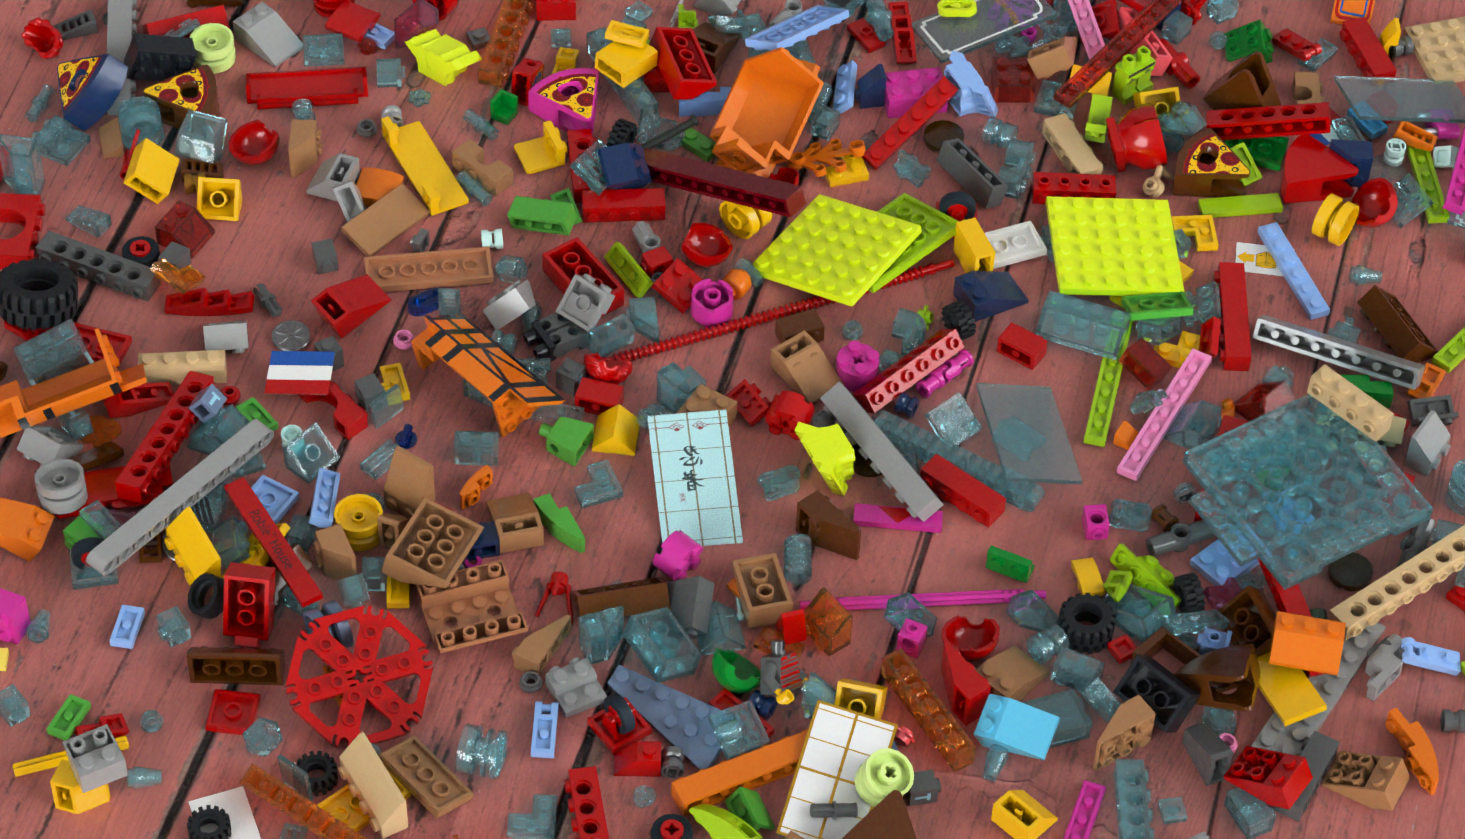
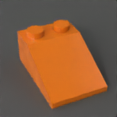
(23, 528)

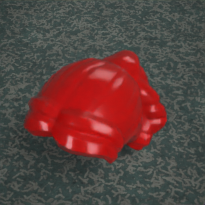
(43, 37)
(607, 371)

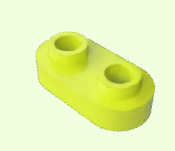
(957, 8)

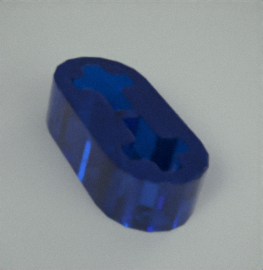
(425, 302)

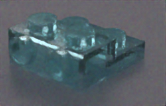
(60, 140)

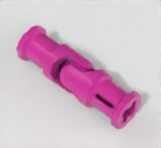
(944, 373)

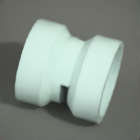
(1394, 152)
(486, 238)
(288, 433)

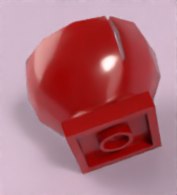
(1135, 140)

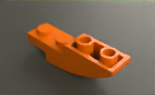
(1420, 752)

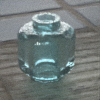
(511, 269)

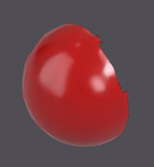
(253, 143)
(1376, 203)
(706, 245)
(971, 640)

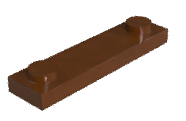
(100, 455)

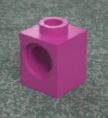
(1095, 522)
(912, 637)

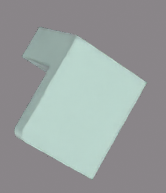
(1444, 156)

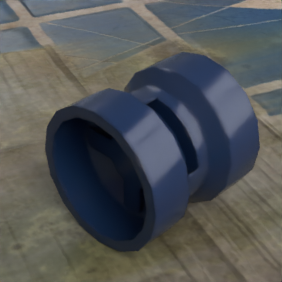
(764, 705)

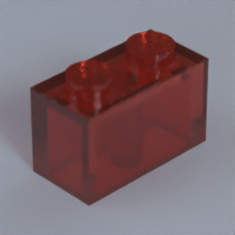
(1145, 364)

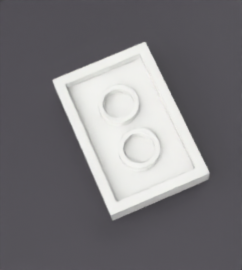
(1016, 244)

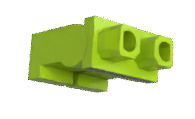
(1133, 75)

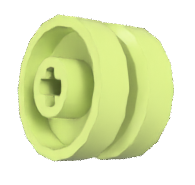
(214, 47)
(882, 774)

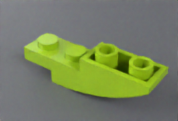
(722, 823)

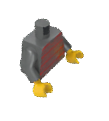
(780, 673)

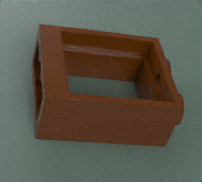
(1164, 639)

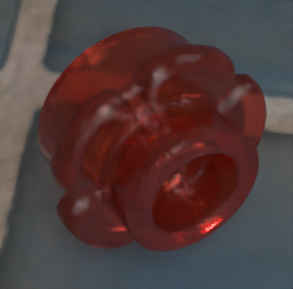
(367, 46)

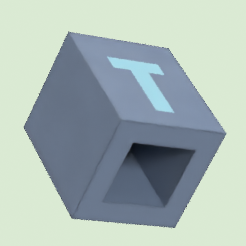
(207, 403)

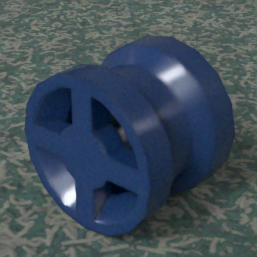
(907, 405)

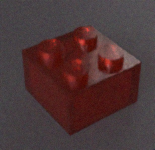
(1012, 80)

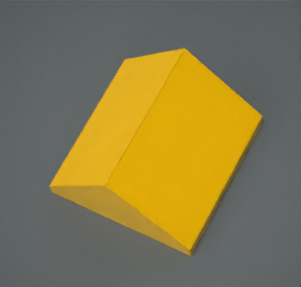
(219, 198)
(616, 432)

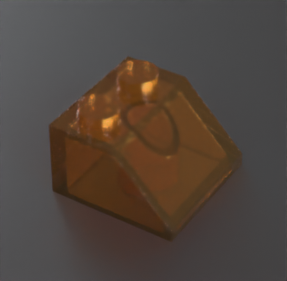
(828, 623)

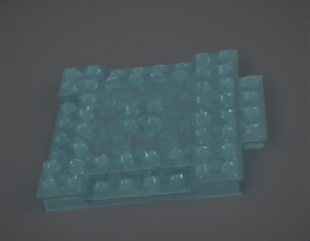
(1300, 490)

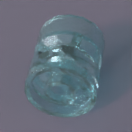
(998, 132)
(1048, 643)

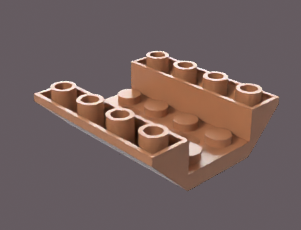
(467, 603)

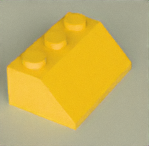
(192, 547)

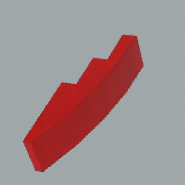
(903, 34)
(202, 303)

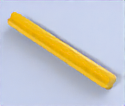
(52, 760)

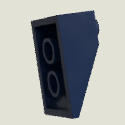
(988, 293)

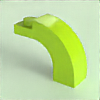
(1096, 126)

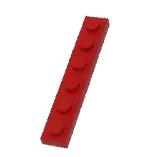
(910, 123)

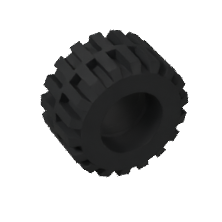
(1092, 610)

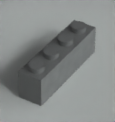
(972, 173)
(1319, 754)

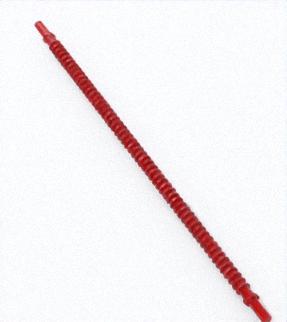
(931, 268)

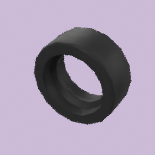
(198, 592)

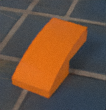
(1430, 381)

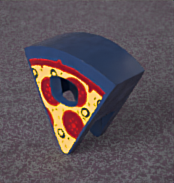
(95, 90)

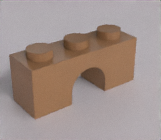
(1307, 88)
(493, 177)

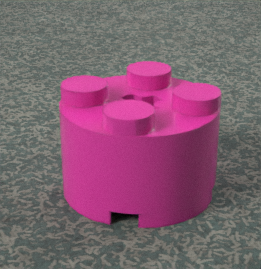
(712, 302)
(857, 365)
(678, 555)

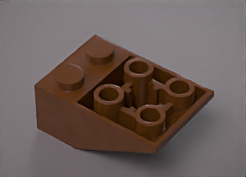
(715, 44)
(827, 526)

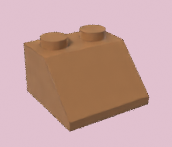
(304, 145)
(334, 553)

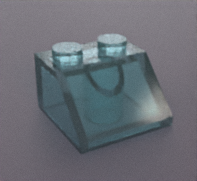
(201, 137)

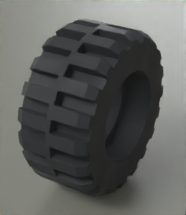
(37, 294)

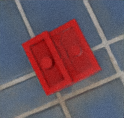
(352, 21)

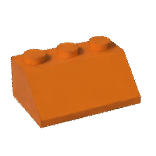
(1307, 643)

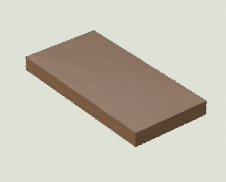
(385, 221)
(425, 777)

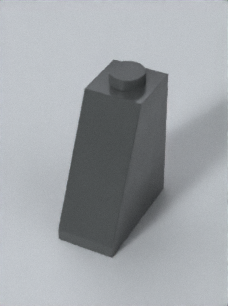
(691, 604)
(1208, 752)

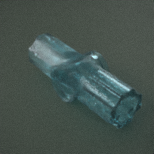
(880, 18)

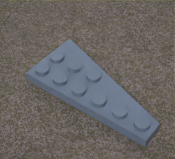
(671, 714)

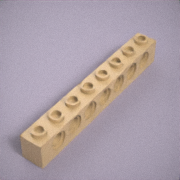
(1401, 584)

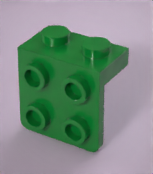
(1249, 39)

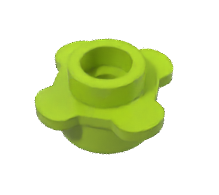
(926, 315)

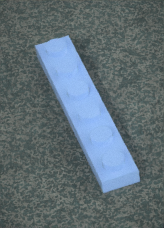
(1293, 271)

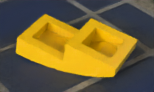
(1390, 35)
(566, 59)
(1088, 576)

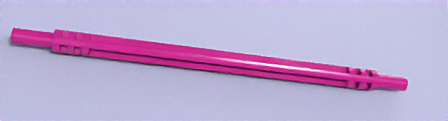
(931, 599)

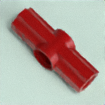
(1180, 67)

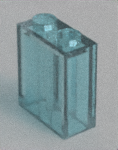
(1073, 721)

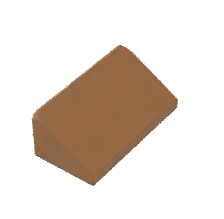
(111, 139)

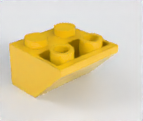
(69, 795)
(1021, 815)

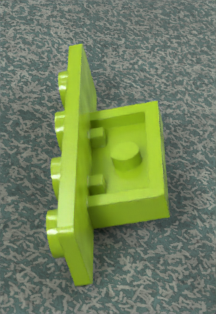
(1146, 572)

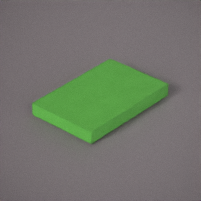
(1157, 305)

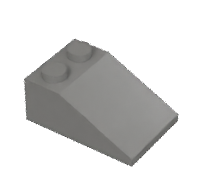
(266, 34)

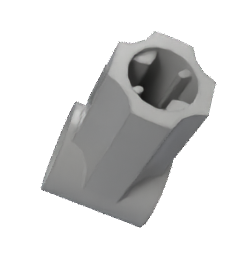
(791, 8)
(645, 237)

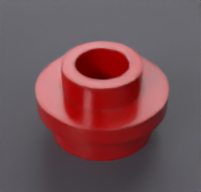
(232, 394)

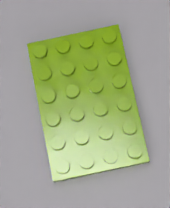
(935, 228)

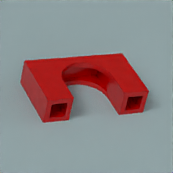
(27, 212)

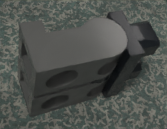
(555, 336)

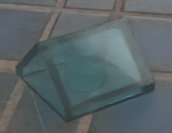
(309, 452)
(723, 630)

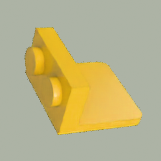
(542, 152)

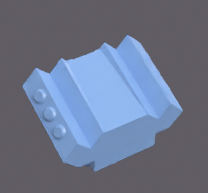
(972, 92)

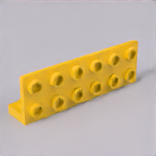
(424, 166)

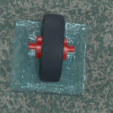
(82, 573)

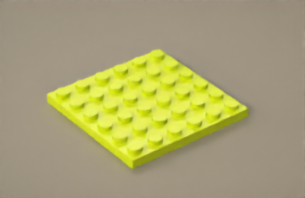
(1113, 246)
(836, 249)

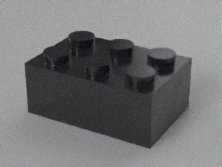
(158, 57)
(1160, 689)

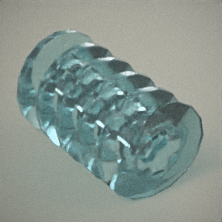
(797, 559)

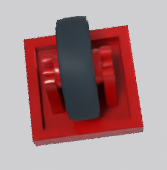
(958, 206)
(618, 723)

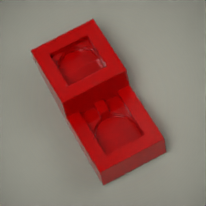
(115, 723)

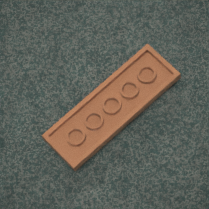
(431, 269)

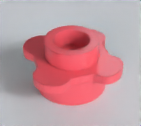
(904, 736)

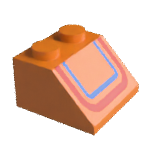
(1352, 9)

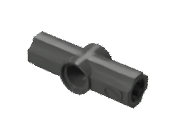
(1178, 538)
(1416, 541)

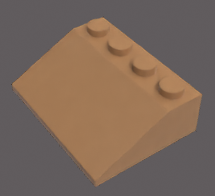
(431, 546)

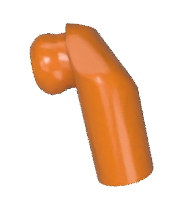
(1228, 407)

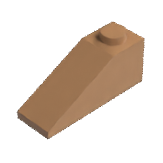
(541, 646)

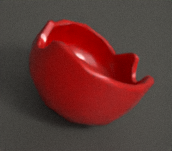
(786, 175)

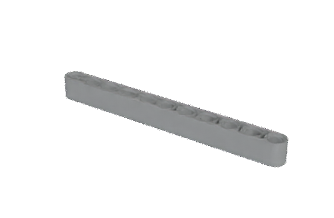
(180, 495)

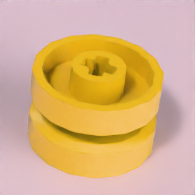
(1335, 219)
(743, 220)
(359, 520)

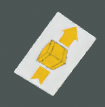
(1256, 259)

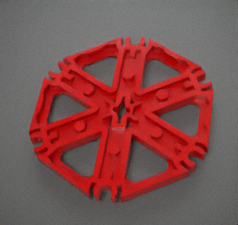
(354, 693)

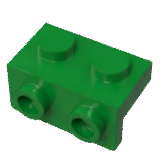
(1009, 564)

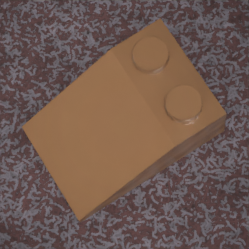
(408, 482)
(762, 589)
(1012, 673)

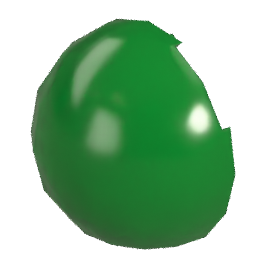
(735, 671)

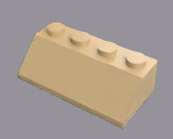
(373, 787)

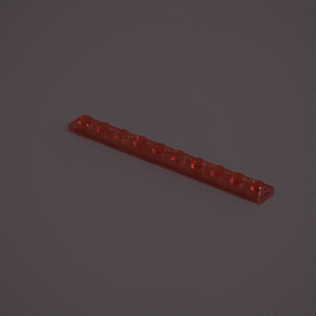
(1114, 51)

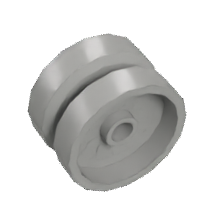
(61, 486)

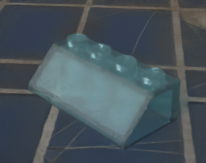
(1083, 325)

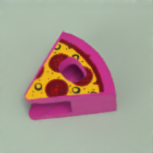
(567, 98)

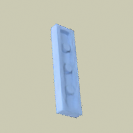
(324, 498)

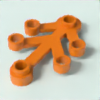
(816, 154)

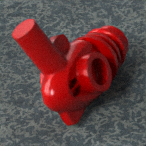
(1192, 9)

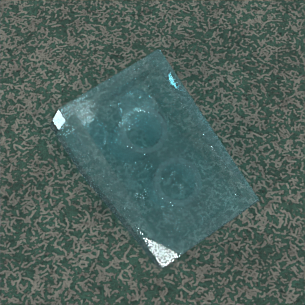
(1141, 611)

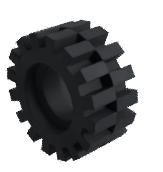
(622, 132)
(960, 318)
(1190, 592)
(320, 762)
(209, 816)

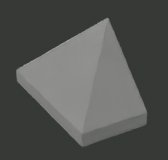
(349, 199)

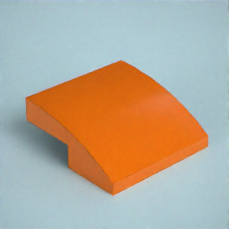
(377, 183)

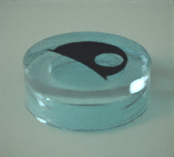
(1183, 493)

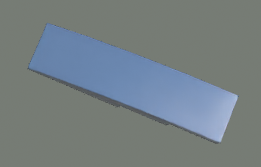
(707, 104)

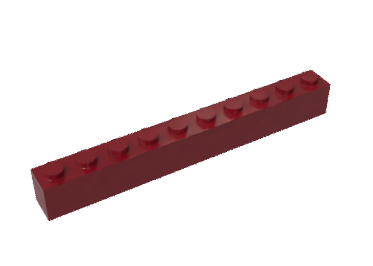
(724, 183)

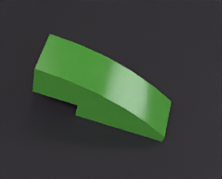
(560, 522)

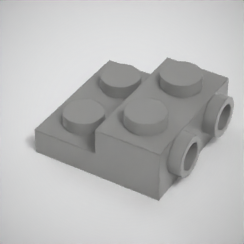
(585, 301)
(575, 687)

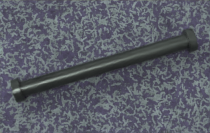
(671, 133)

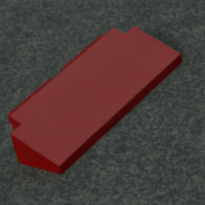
(319, 86)
(102, 487)

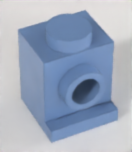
(1213, 640)

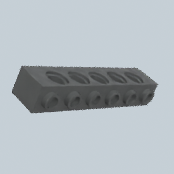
(99, 265)

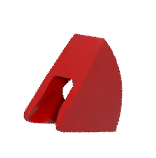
(1314, 172)

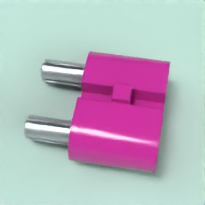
(1443, 130)

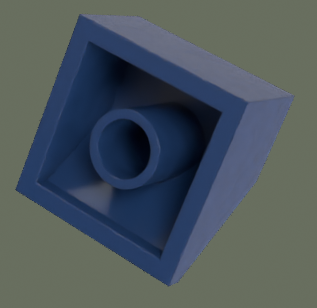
(1357, 153)
(624, 166)

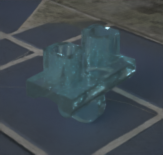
(1014, 46)
(909, 168)
(1101, 699)

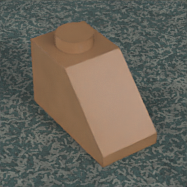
(390, 528)

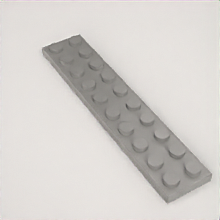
(1330, 687)

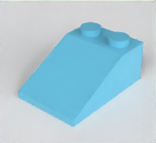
(1016, 727)

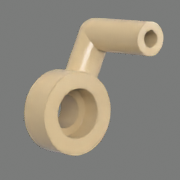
(1158, 185)

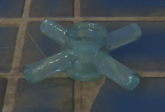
(1053, 32)

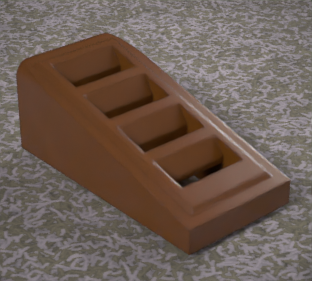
(194, 166)
(156, 559)

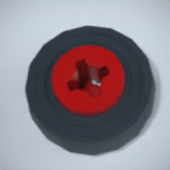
(141, 250)
(671, 827)

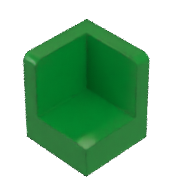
(504, 107)

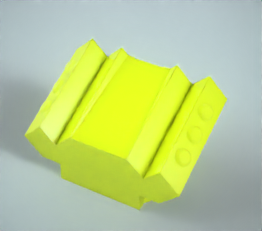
(441, 56)
(830, 454)

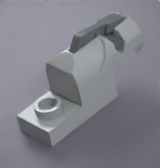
(1383, 665)

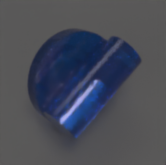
(406, 438)

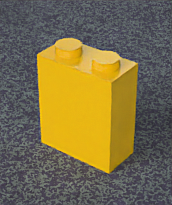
(625, 62)
(151, 171)
(973, 247)

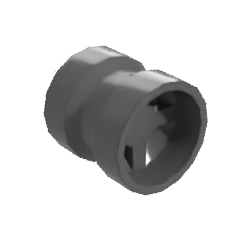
(1404, 47)
(1452, 721)

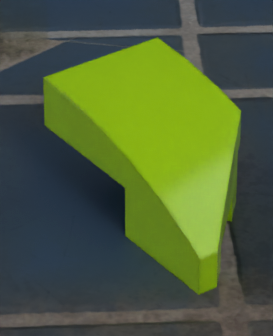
(686, 18)
(1117, 584)

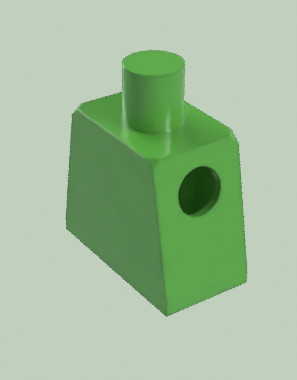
(568, 438)

